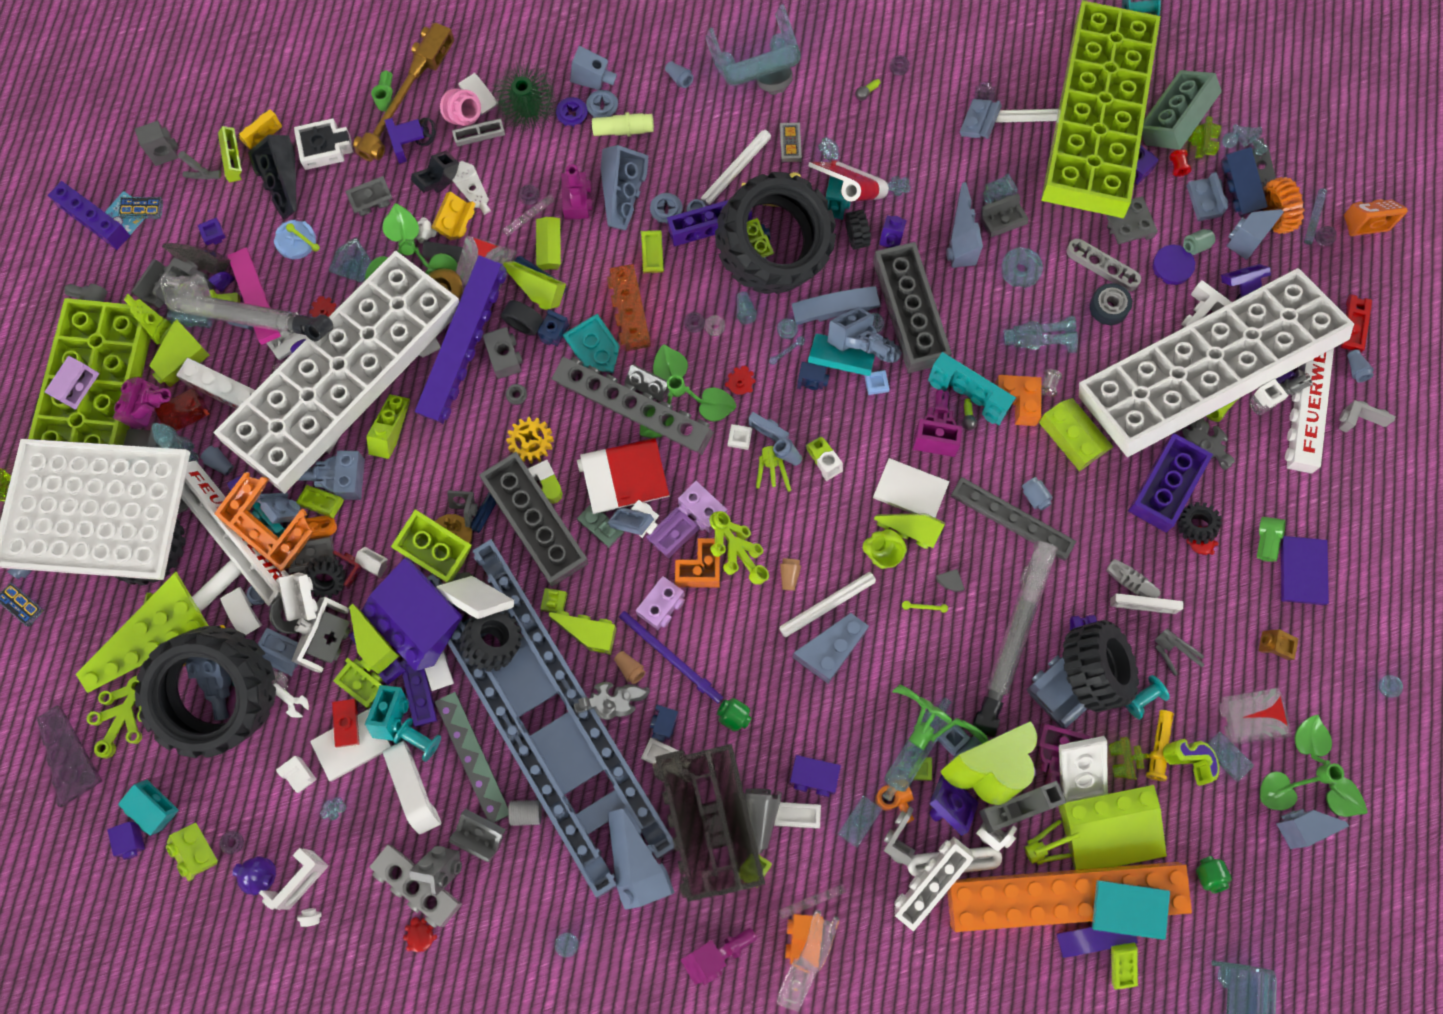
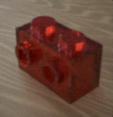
(182, 410)

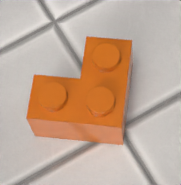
(1027, 394)
(700, 572)
(799, 929)

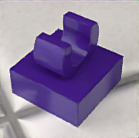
(211, 232)

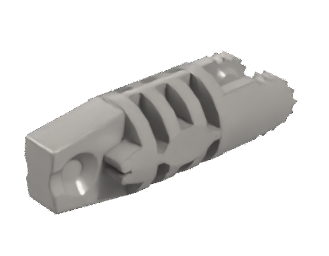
(1132, 579)

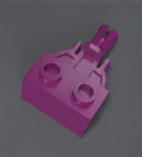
(575, 194)
(138, 402)
(936, 431)
(1049, 741)
(707, 961)

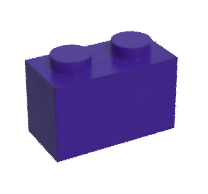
(815, 775)

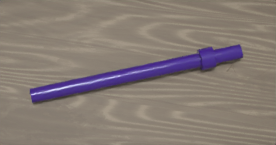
(703, 685)

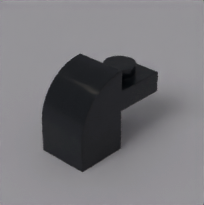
(438, 175)

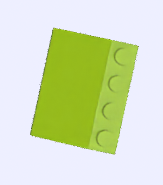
(1114, 828)

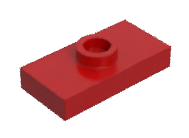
(345, 723)

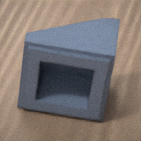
(953, 739)

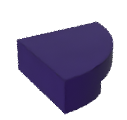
(221, 280)

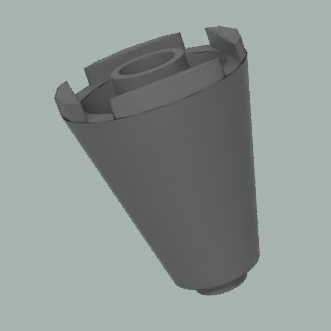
(762, 812)

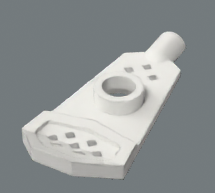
(464, 181)

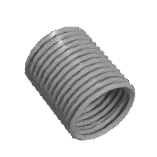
(525, 812)

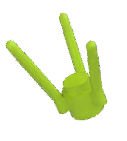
(770, 460)
(1037, 851)

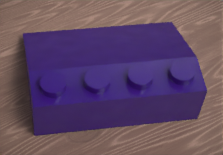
(412, 615)

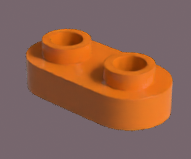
(322, 525)

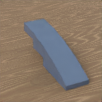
(835, 304)

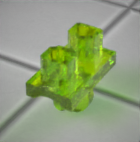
(1202, 135)
(1124, 748)

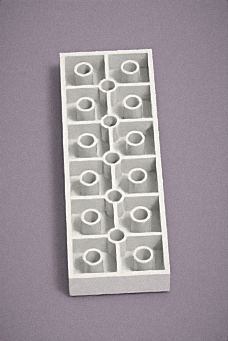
(1214, 361)
(337, 378)

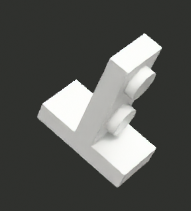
(1209, 300)

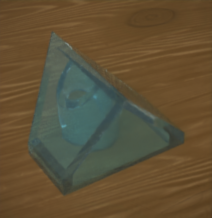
(350, 261)

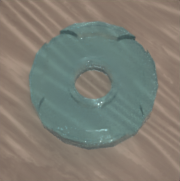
(1029, 259)

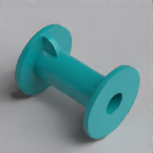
(1148, 6)
(1143, 698)
(417, 739)

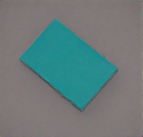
(849, 360)
(1131, 909)

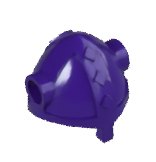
(255, 875)

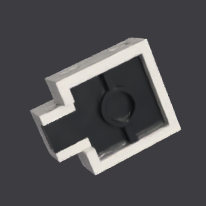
(322, 143)

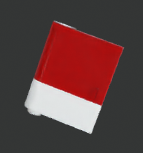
(857, 184)
(624, 475)

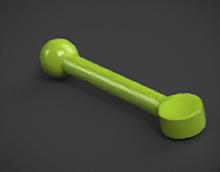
(291, 228)
(906, 605)

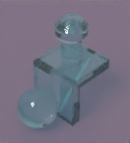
(1245, 136)

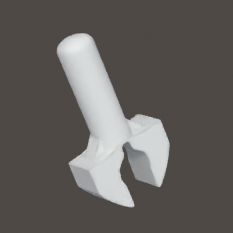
(289, 699)

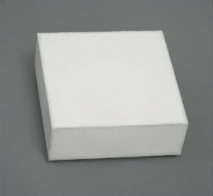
(739, 437)

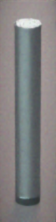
(1315, 216)

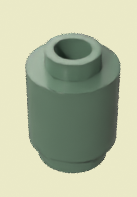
(1199, 241)

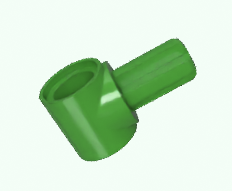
(383, 90)

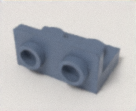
(1207, 197)

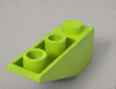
(387, 427)
(917, 526)
(592, 634)

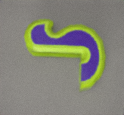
(1197, 753)

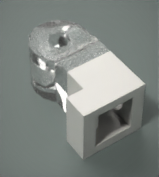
(1267, 397)

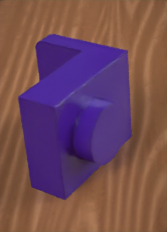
(892, 231)

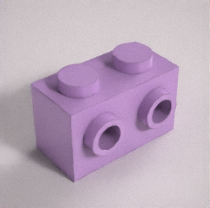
(72, 382)
(699, 505)
(661, 603)

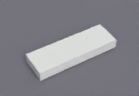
(1146, 603)

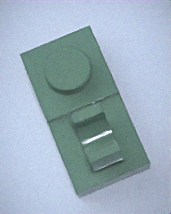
(599, 526)

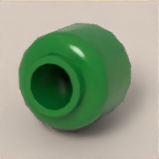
(734, 714)
(1213, 875)

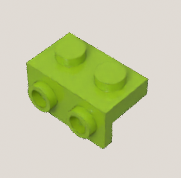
(358, 682)
(190, 851)

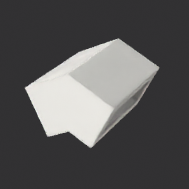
(371, 561)

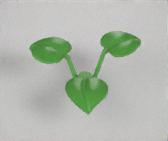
(403, 227)
(672, 367)
(924, 732)
(1314, 739)

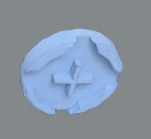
(290, 244)

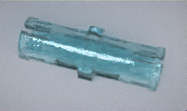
(189, 320)

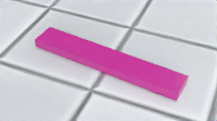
(251, 289)

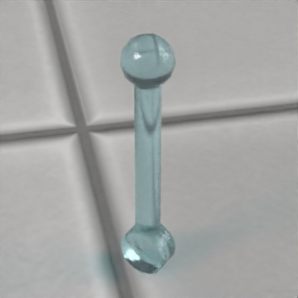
(800, 341)

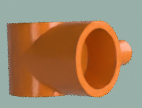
(900, 799)

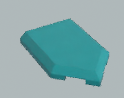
(593, 344)

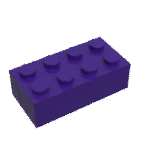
(1170, 482)

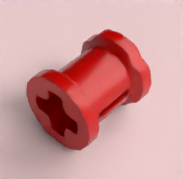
(1180, 163)

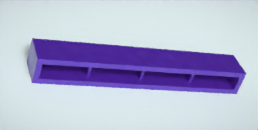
(461, 340)

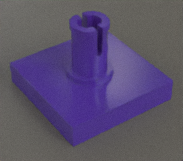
(953, 805)

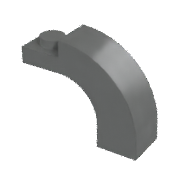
(1022, 807)

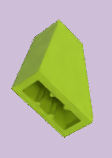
(173, 352)

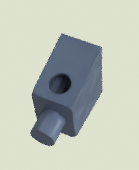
(590, 70)

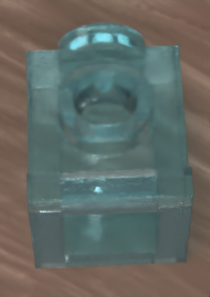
(1000, 189)

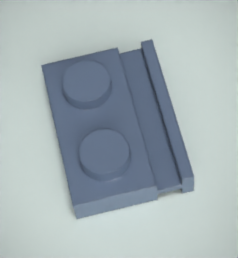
(980, 118)
(278, 507)
(278, 651)

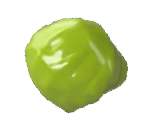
(885, 548)

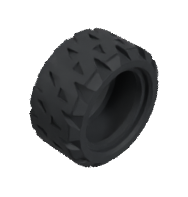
(804, 204)
(168, 716)

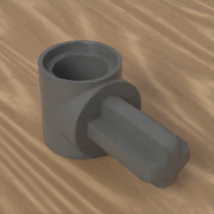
(92, 292)

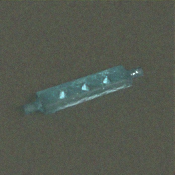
(912, 757)

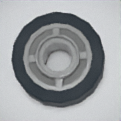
(1103, 311)

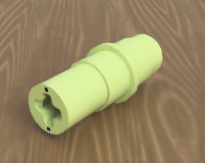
(623, 124)

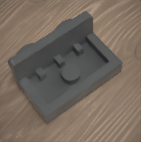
(369, 196)
(1003, 215)
(147, 282)
(647, 382)
(313, 549)
(477, 835)
(437, 868)

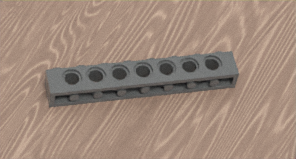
(566, 376)

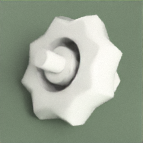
(425, 230)

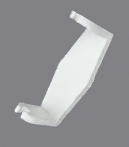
(308, 630)

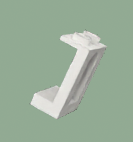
(312, 868)

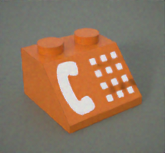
(1373, 216)

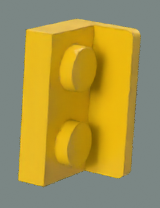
(265, 125)
(453, 216)

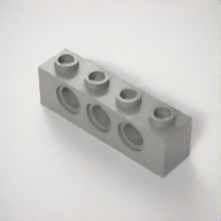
(383, 868)

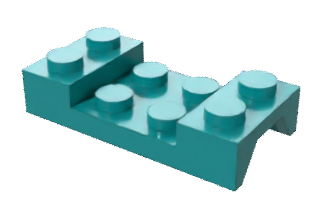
(965, 381)

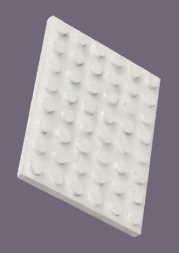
(92, 508)

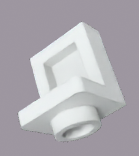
(645, 508)
(997, 838)

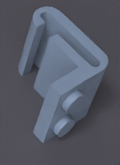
(1055, 694)

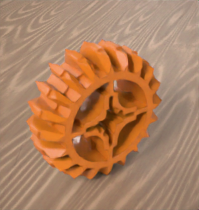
(1284, 195)

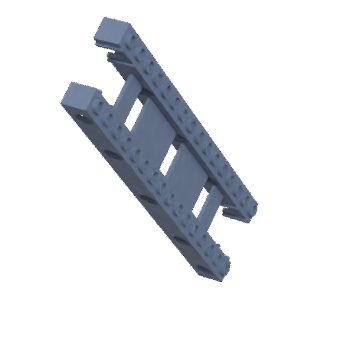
(566, 749)

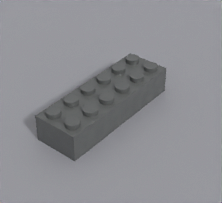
(911, 306)
(534, 519)

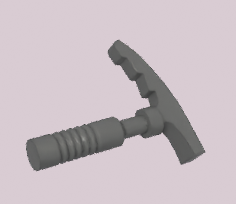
(203, 172)

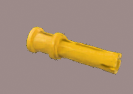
(1158, 763)

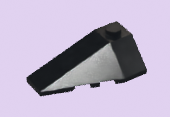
(275, 163)

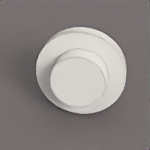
(309, 917)

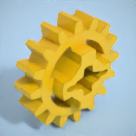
(526, 431)

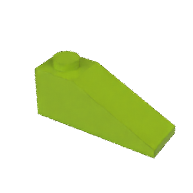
(537, 286)
(370, 644)

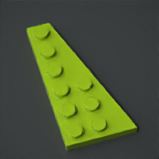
(162, 617)

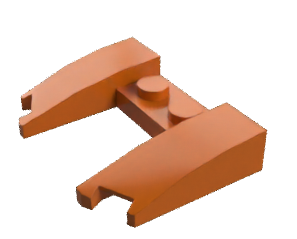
(235, 513)

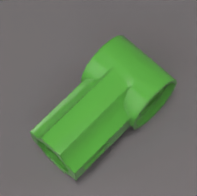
(1270, 533)

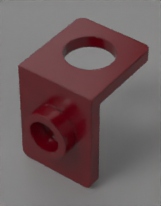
(349, 559)

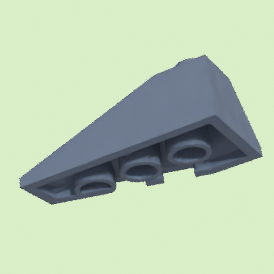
(621, 179)
(965, 236)
(636, 870)

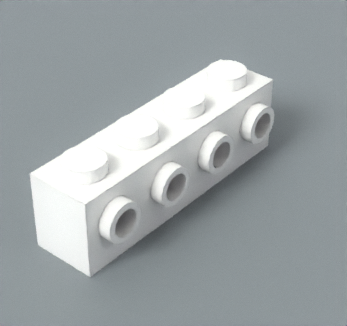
(933, 883)

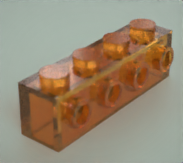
(629, 306)

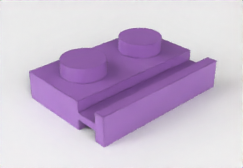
(672, 532)

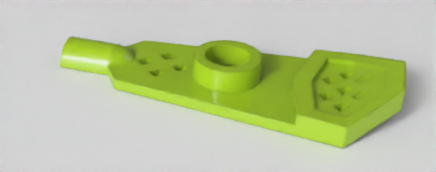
(157, 328)

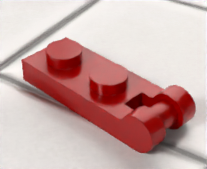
(1360, 318)

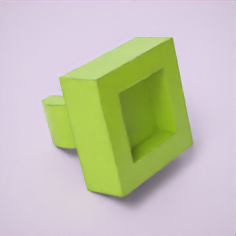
(553, 600)

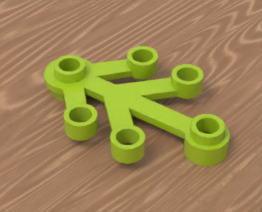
(736, 546)
(123, 714)

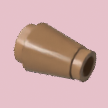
(790, 572)
(630, 668)

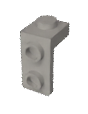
(1361, 409)
(898, 850)

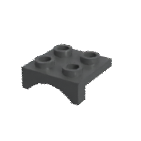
(1135, 224)

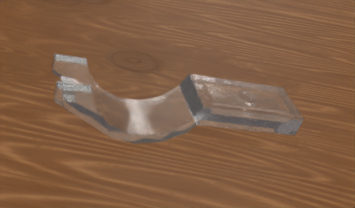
(809, 962)

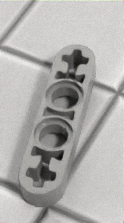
(1105, 261)

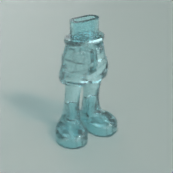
(1030, 335)
(168, 438)

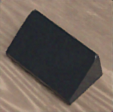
(432, 248)

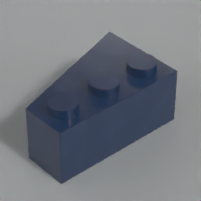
(1244, 181)

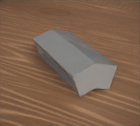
(477, 128)

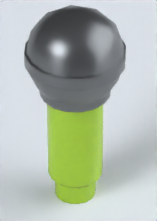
(863, 92)
(969, 421)

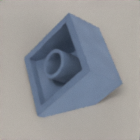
(1251, 231)
(1306, 828)

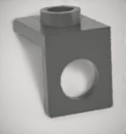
(470, 507)

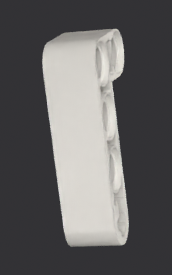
(410, 789)

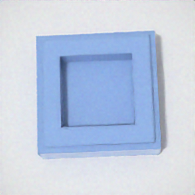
(877, 382)

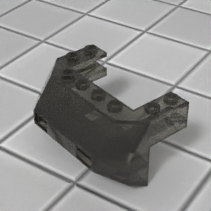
(709, 825)

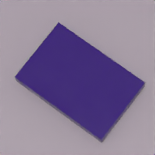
(1304, 570)

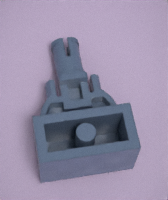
(857, 332)
(339, 474)
(213, 681)

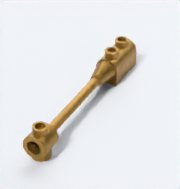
(426, 55)

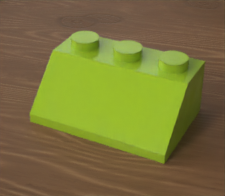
(1075, 433)
(432, 546)

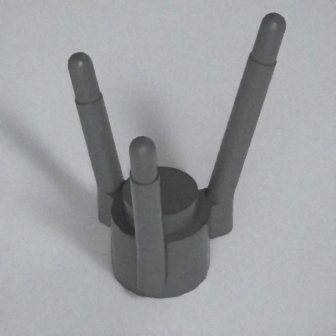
(1169, 640)

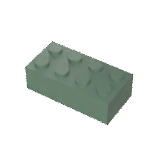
(1180, 109)

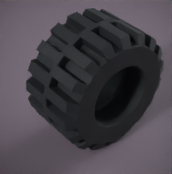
(481, 653)

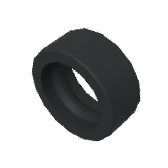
(522, 317)

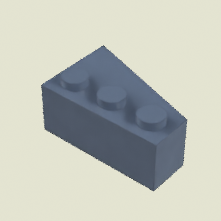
(831, 648)

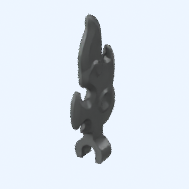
(1199, 436)
(612, 706)

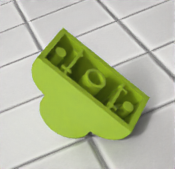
(996, 767)

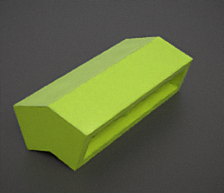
(226, 134)
(548, 243)

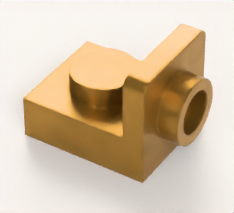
(1278, 643)

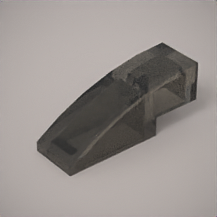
(202, 257)

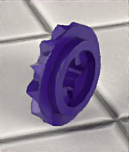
(573, 104)

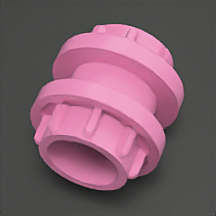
(460, 107)

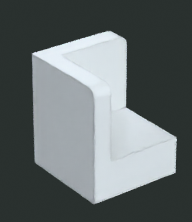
(296, 773)

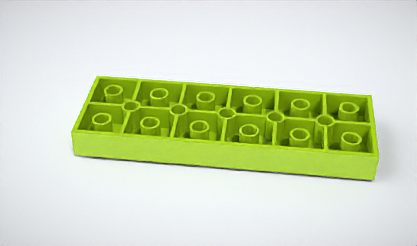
(1102, 110)
(108, 342)

